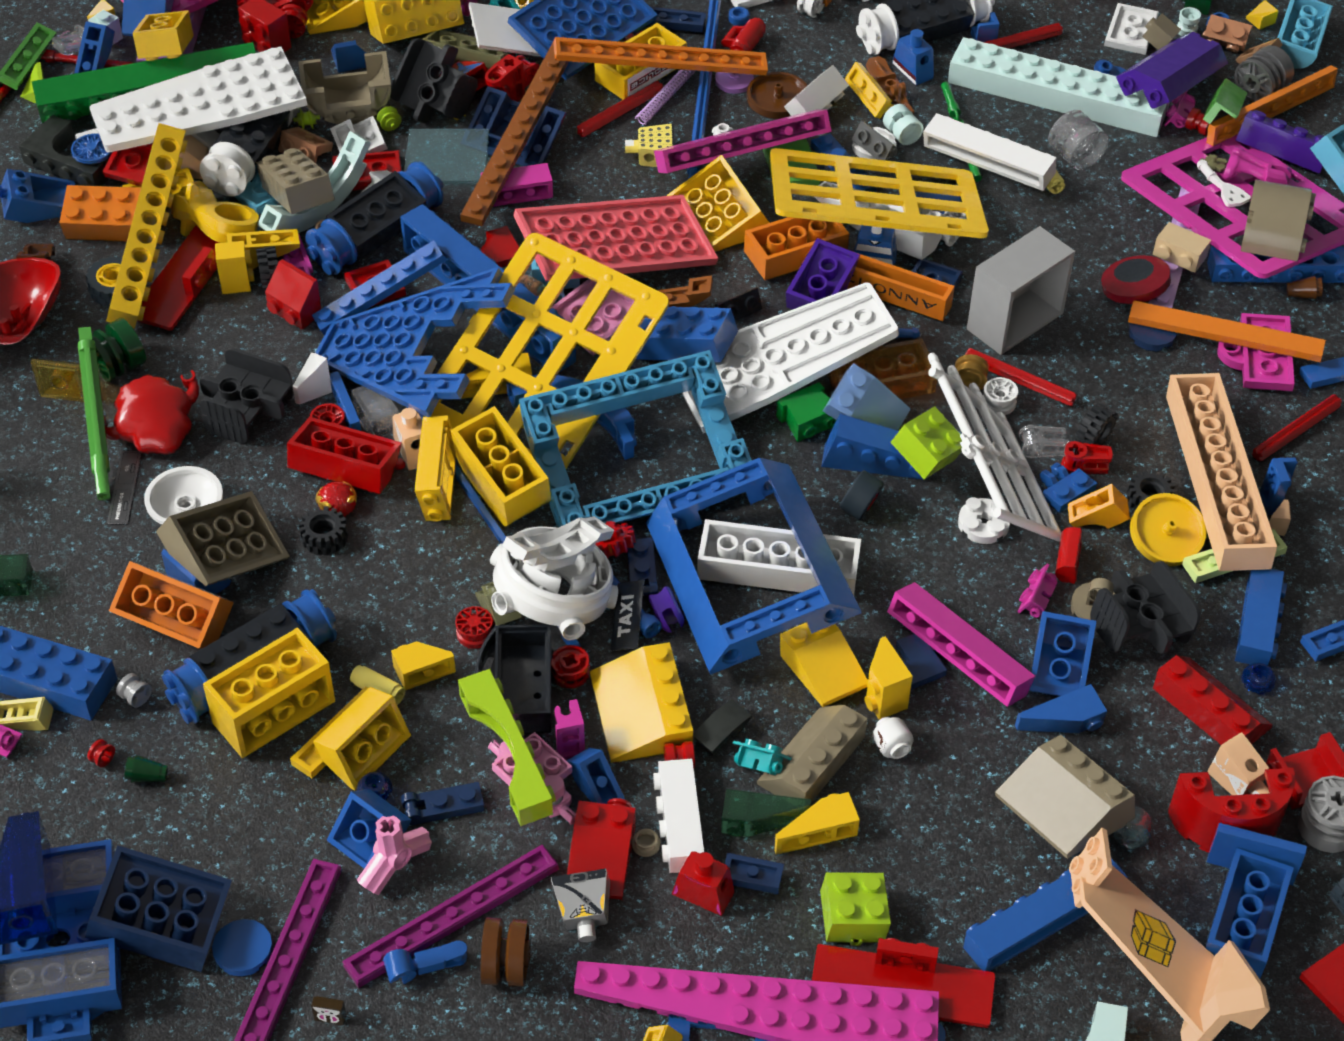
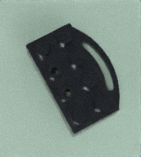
(524, 671)

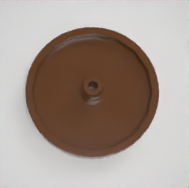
(771, 92)

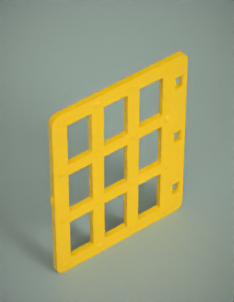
(847, 212)
(615, 355)

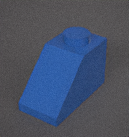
(595, 776)

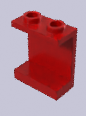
(1310, 766)

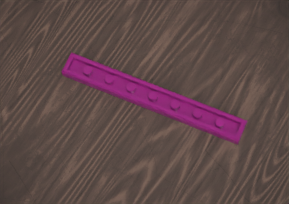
(452, 913)
(289, 952)

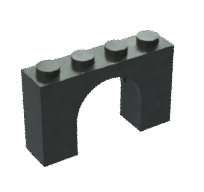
(43, 151)

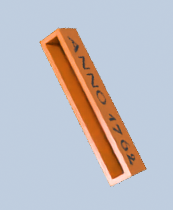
(904, 287)

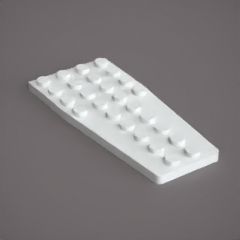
(201, 100)
(799, 348)

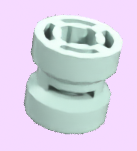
(1189, 20)

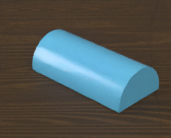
(1304, 30)

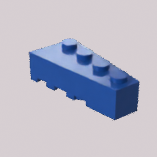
(864, 446)

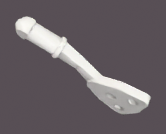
(1230, 194)

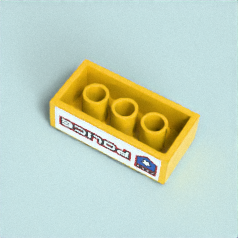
(627, 80)

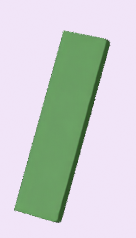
(26, 56)
(1228, 98)

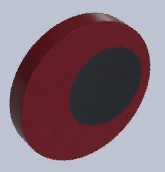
(1136, 279)

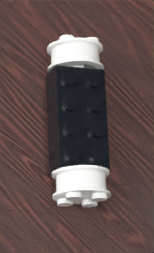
(936, 18)
(238, 148)

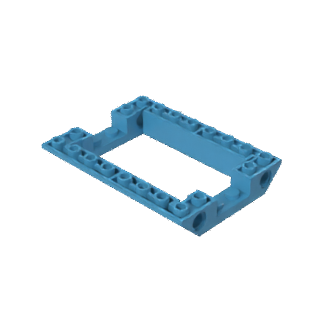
(618, 391)

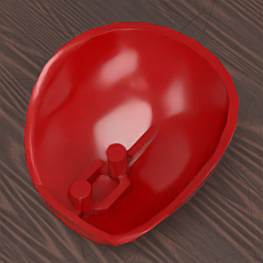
(26, 295)

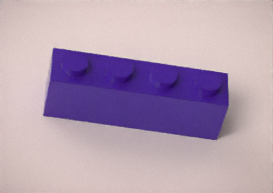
(1280, 140)

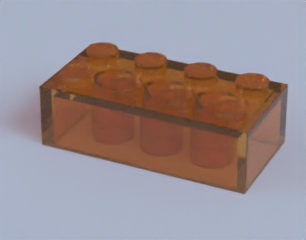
(899, 366)

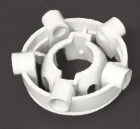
(536, 592)

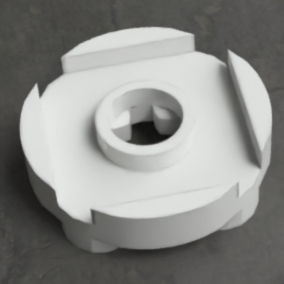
(971, 522)

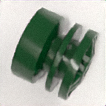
(118, 348)

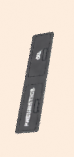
(124, 487)

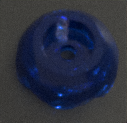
(1258, 685)
(378, 779)

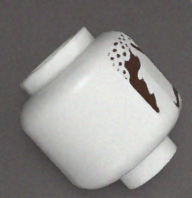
(892, 737)

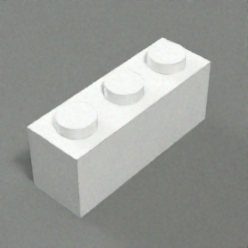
(819, 93)

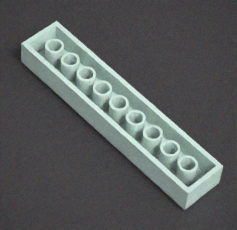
(1052, 86)

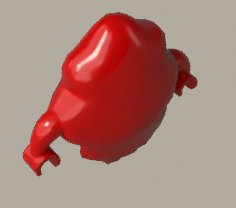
(153, 414)

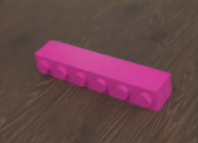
(961, 644)

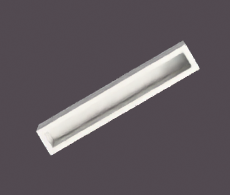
(990, 151)

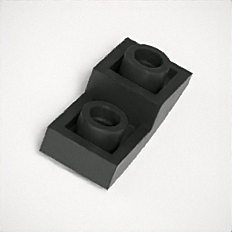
(721, 725)

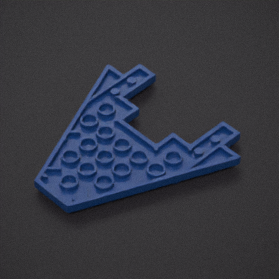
(386, 342)

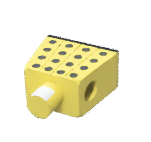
(650, 139)

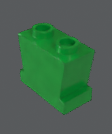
(805, 412)

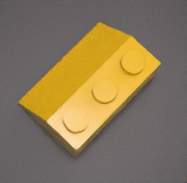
(363, 736)

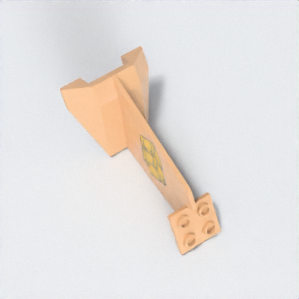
(1194, 981)

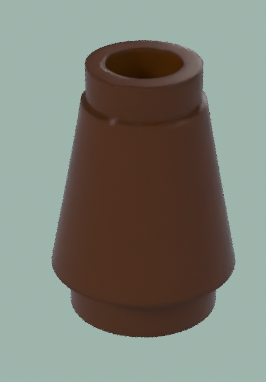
(1305, 288)

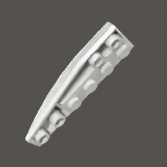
(909, 242)

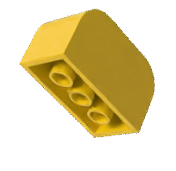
(500, 467)

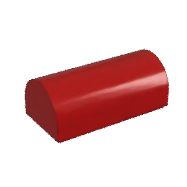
(1069, 555)

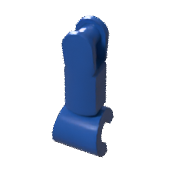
(400, 963)

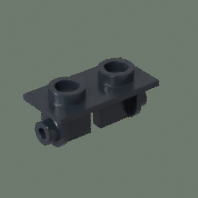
(743, 303)

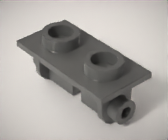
(873, 142)

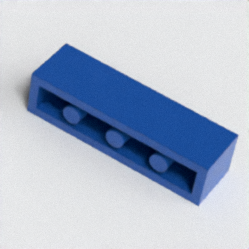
(1260, 617)

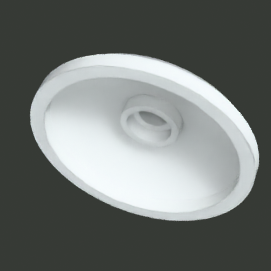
(181, 491)

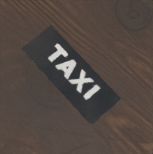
(627, 615)

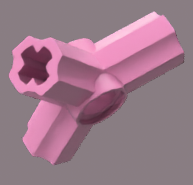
(392, 852)

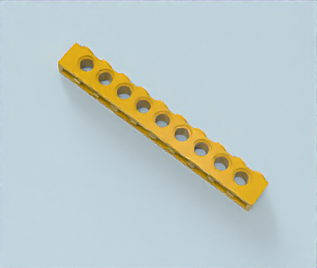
(155, 191)

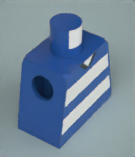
(877, 244)

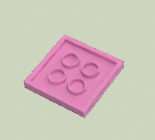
(606, 319)

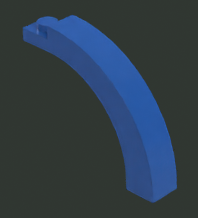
(617, 422)

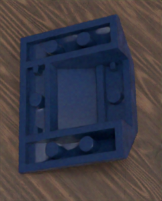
(496, 113)

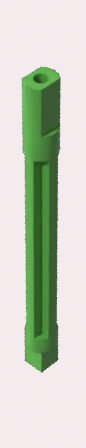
(94, 412)

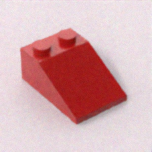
(603, 841)

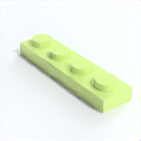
(1204, 565)

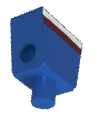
(914, 57)

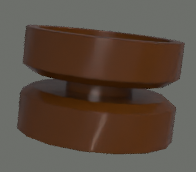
(505, 952)

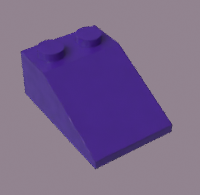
(822, 274)

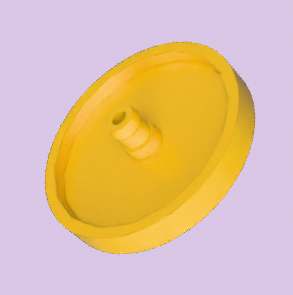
(1167, 528)

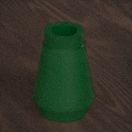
(144, 770)

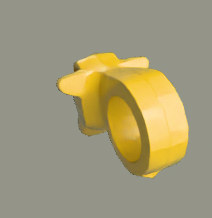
(199, 207)

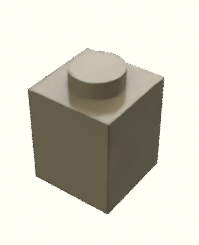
(1160, 31)

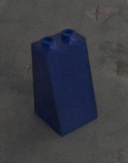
(26, 880)

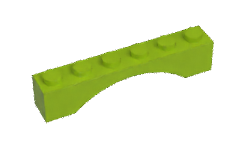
(527, 790)

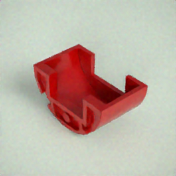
(1198, 812)

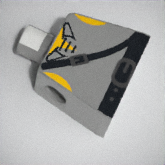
(583, 901)

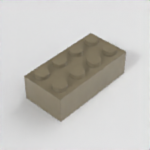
(295, 181)

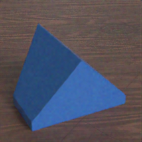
(348, 56)

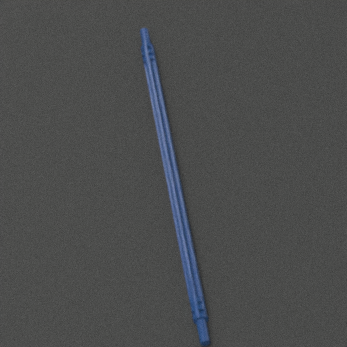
(705, 79)

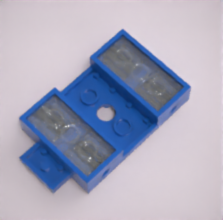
(63, 985)

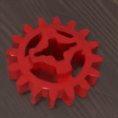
(621, 539)

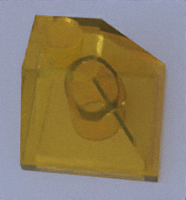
(58, 379)

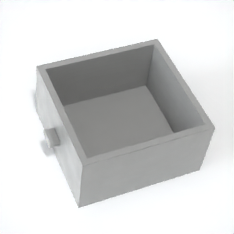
(1020, 290)

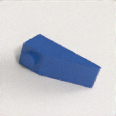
(94, 47)
(1066, 714)

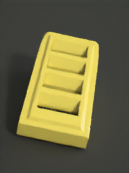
(39, 714)

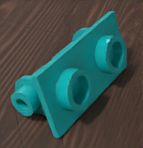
(769, 758)

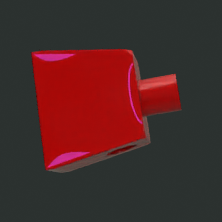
(705, 883)

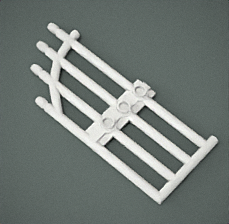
(995, 454)

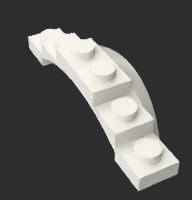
(558, 546)

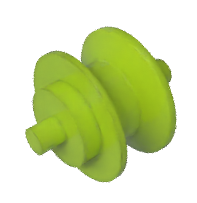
(306, 118)
(389, 118)

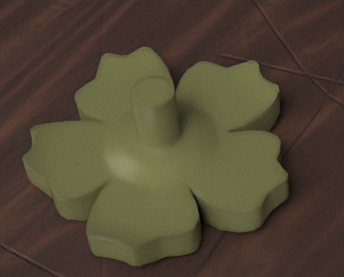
(1215, 163)

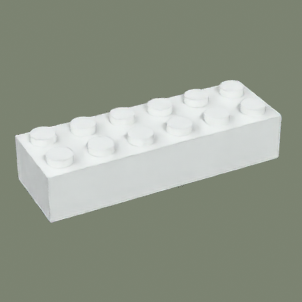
(766, 557)

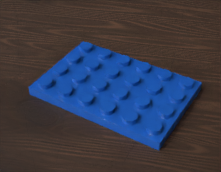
(579, 19)

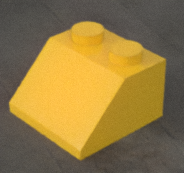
(888, 682)

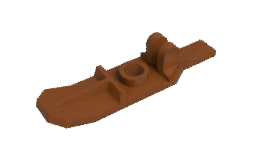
(880, 71)

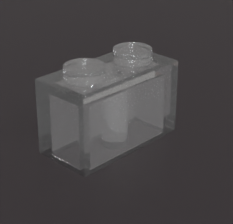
(374, 411)

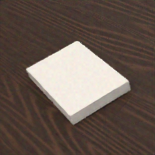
(1128, 28)

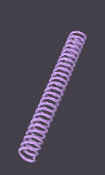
(656, 103)

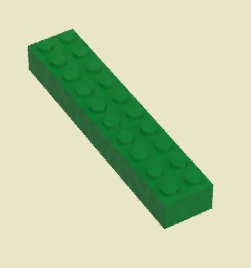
(74, 93)

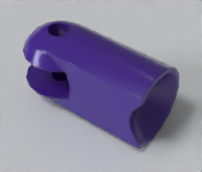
(666, 608)

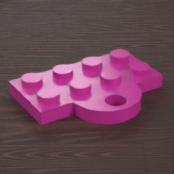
(1260, 367)

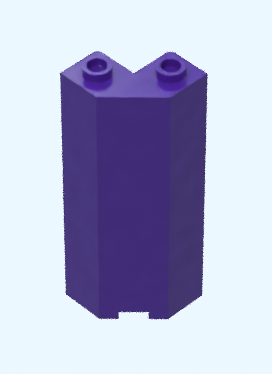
(1173, 69)

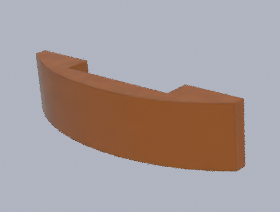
(687, 296)

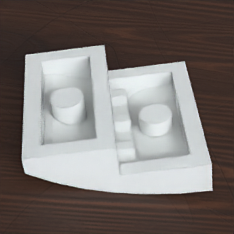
(367, 129)

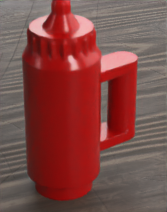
(747, 35)

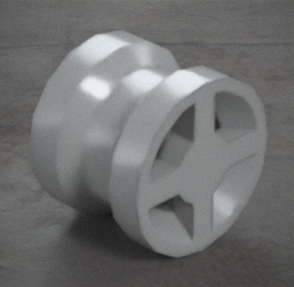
(133, 690)

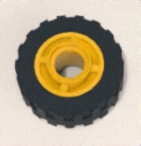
(103, 278)

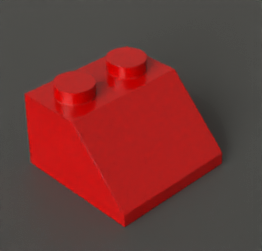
(293, 295)

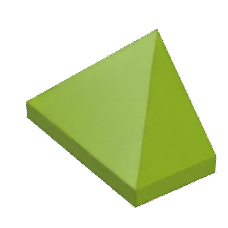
(37, 74)

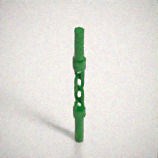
(954, 112)

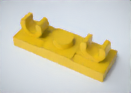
(868, 90)

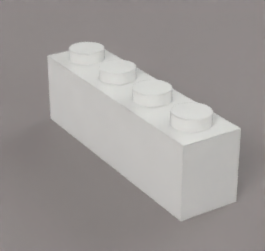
(680, 812)

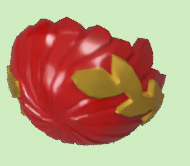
(338, 496)

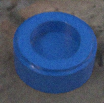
(738, 16)

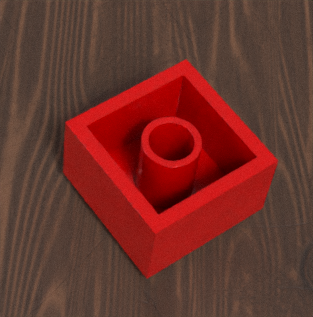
(264, 25)

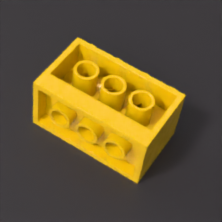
(409, 18)
(269, 692)

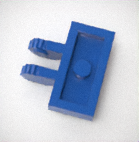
(1068, 488)

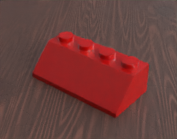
(343, 454)
(1208, 701)

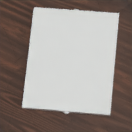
(495, 33)

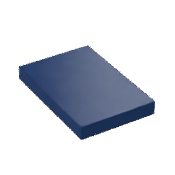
(1229, 838)

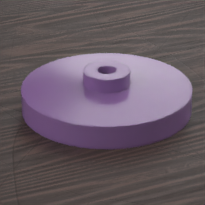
(733, 82)

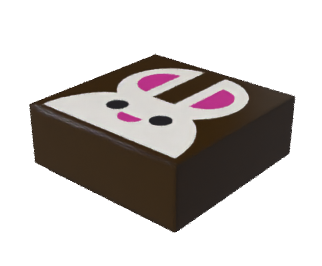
(328, 1010)

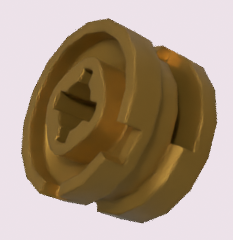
(972, 370)

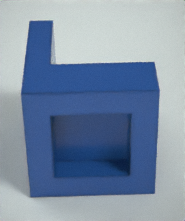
(986, 31)

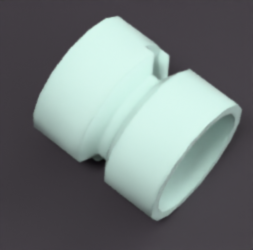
(903, 124)

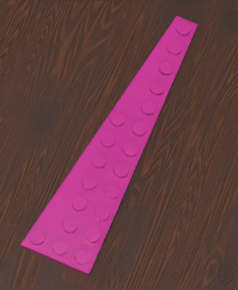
(768, 1005)

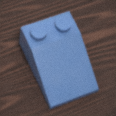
(866, 399)

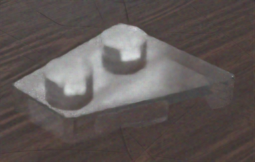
(68, 42)

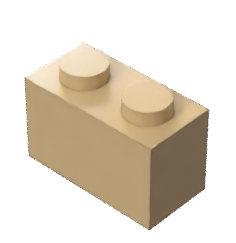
(1181, 247)

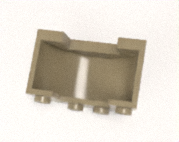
(349, 94)
(1277, 220)

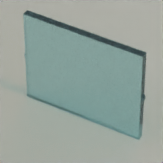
(451, 154)

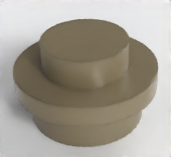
(646, 843)

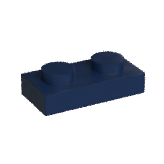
(755, 873)

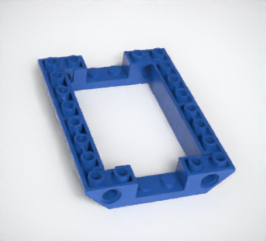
(736, 640)

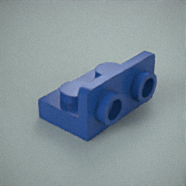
(1277, 482)

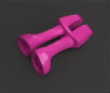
(1244, 162)

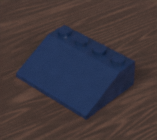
(158, 908)

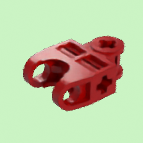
(512, 75)

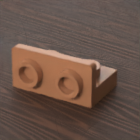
(1228, 33)
(305, 141)

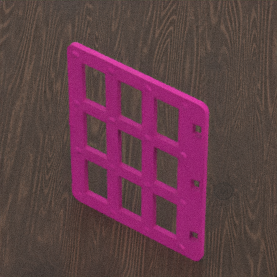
(1324, 205)

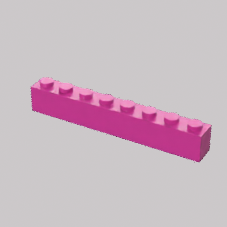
(742, 141)

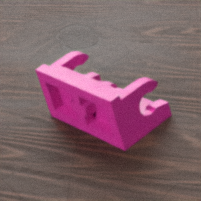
(569, 731)

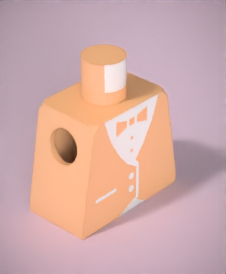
(407, 429)
(1239, 767)

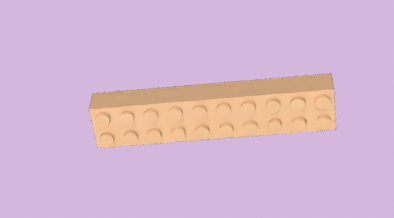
(1220, 473)

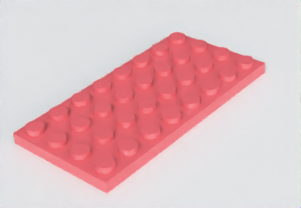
(622, 234)

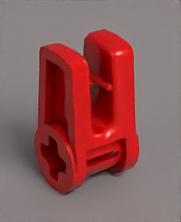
(1087, 457)

